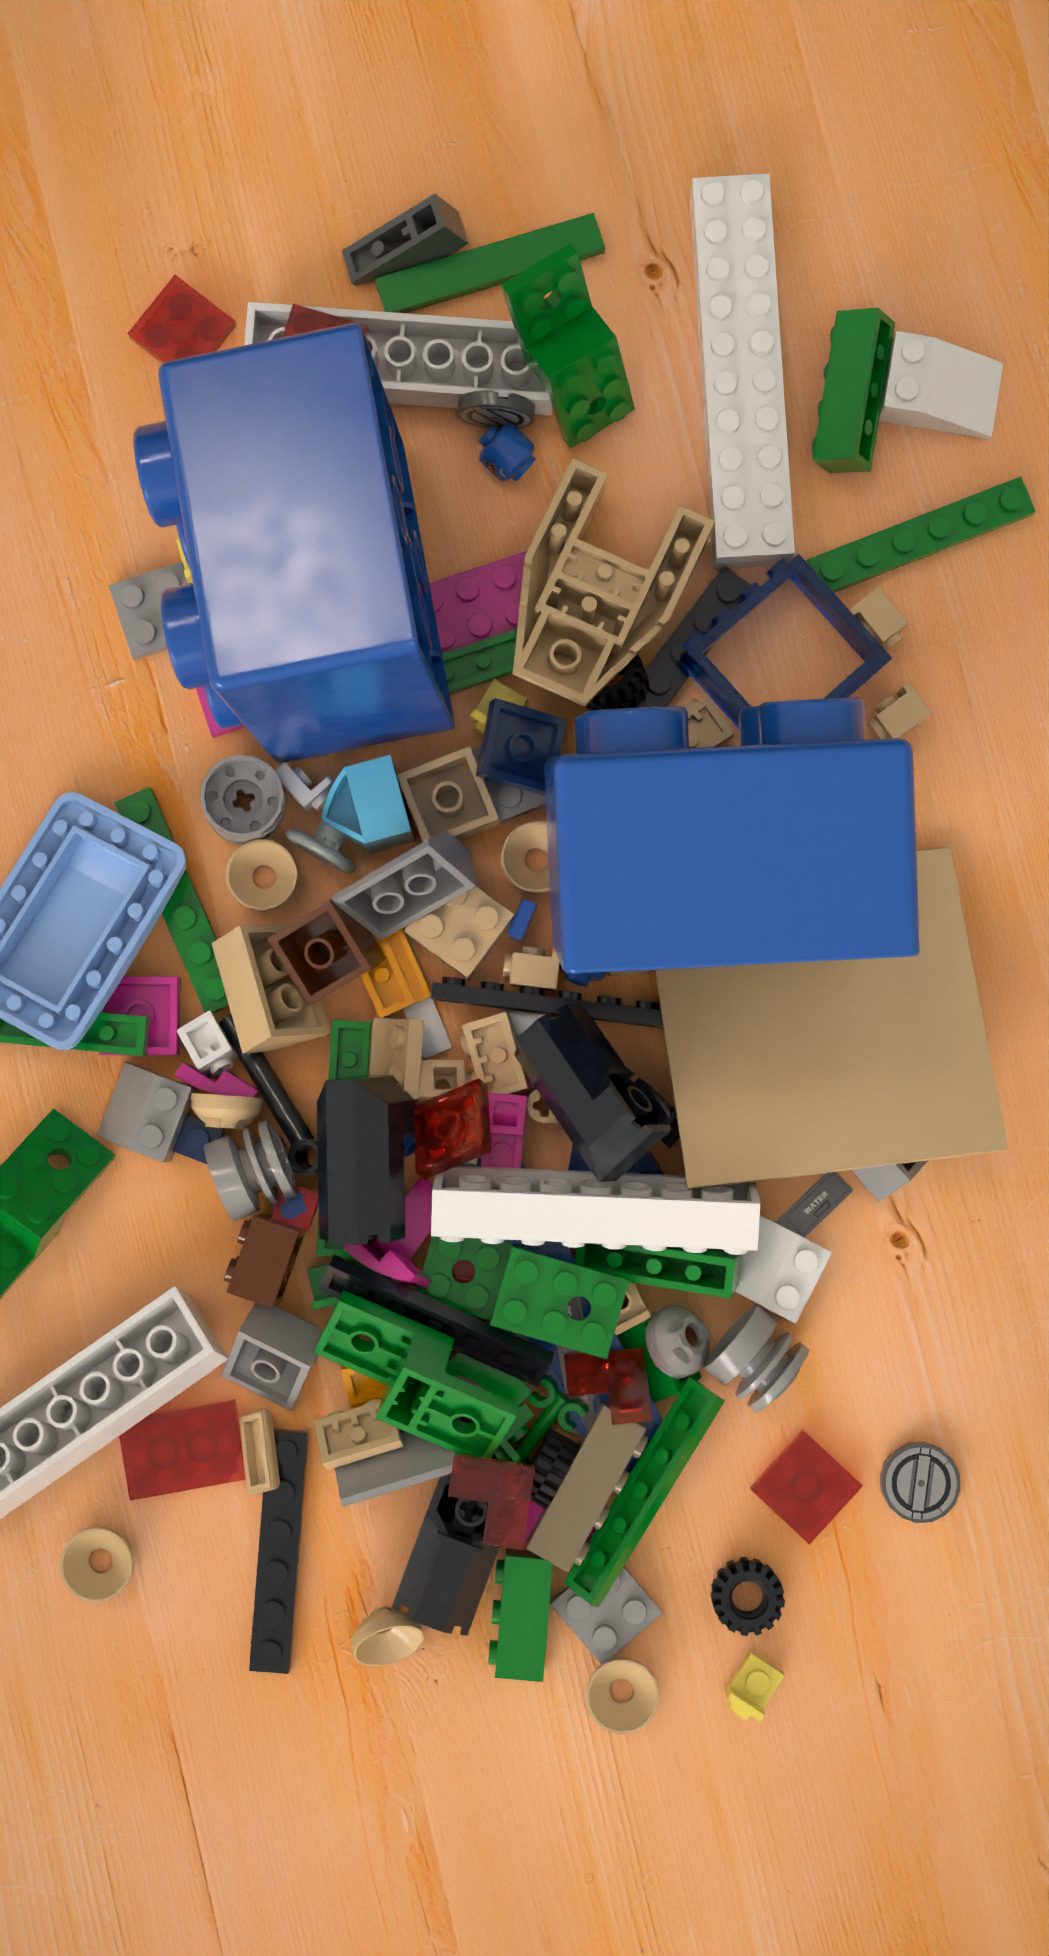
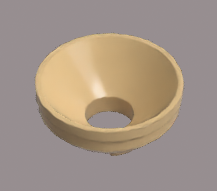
(513, 854)
(244, 865)
(226, 1110)
(81, 1576)
(386, 1638)
(626, 1715)

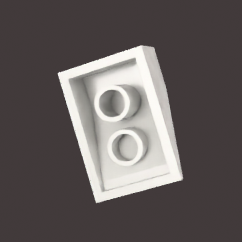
(940, 386)
(781, 1270)

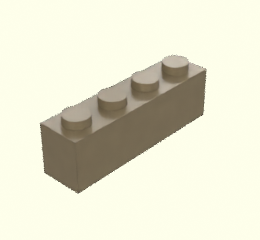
(585, 1489)

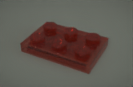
(183, 1450)

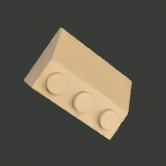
(261, 993)

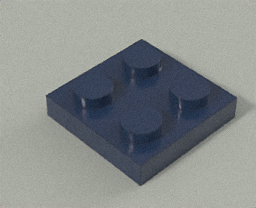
(518, 745)

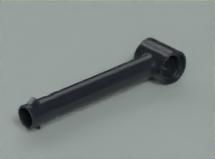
(278, 1103)

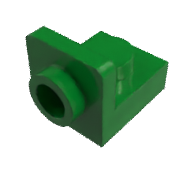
(515, 1432)

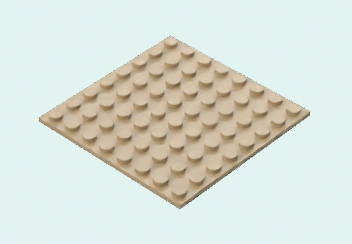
(834, 1058)

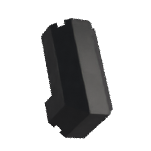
(592, 1091)
(362, 1158)
(447, 1563)

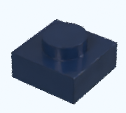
(194, 1137)

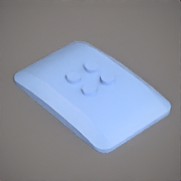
(78, 916)

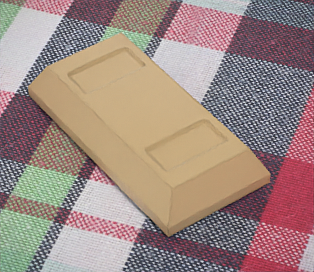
(259, 1452)

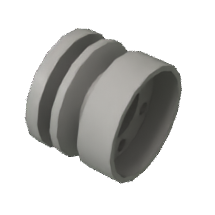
(234, 778)
(250, 1170)
(761, 1363)

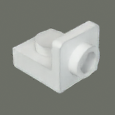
(297, 784)
(208, 1045)

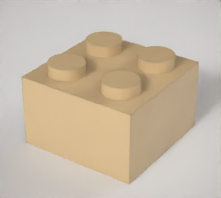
(449, 797)
(462, 930)

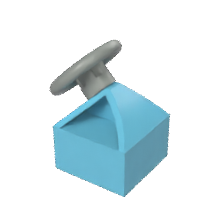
(360, 807)

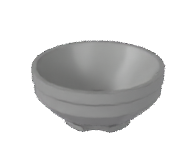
(669, 1345)

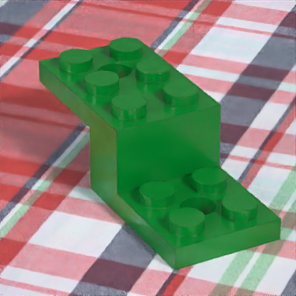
(568, 345)
(39, 1196)
(527, 1292)
(417, 1389)

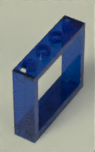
(822, 597)

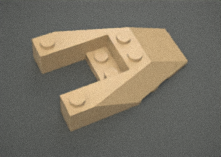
(588, 608)

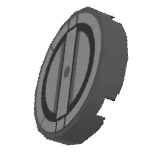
(486, 409)
(920, 1482)

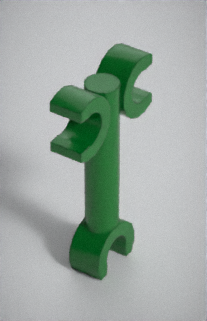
(556, 1406)

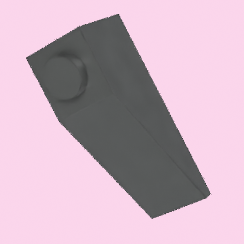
(411, 239)

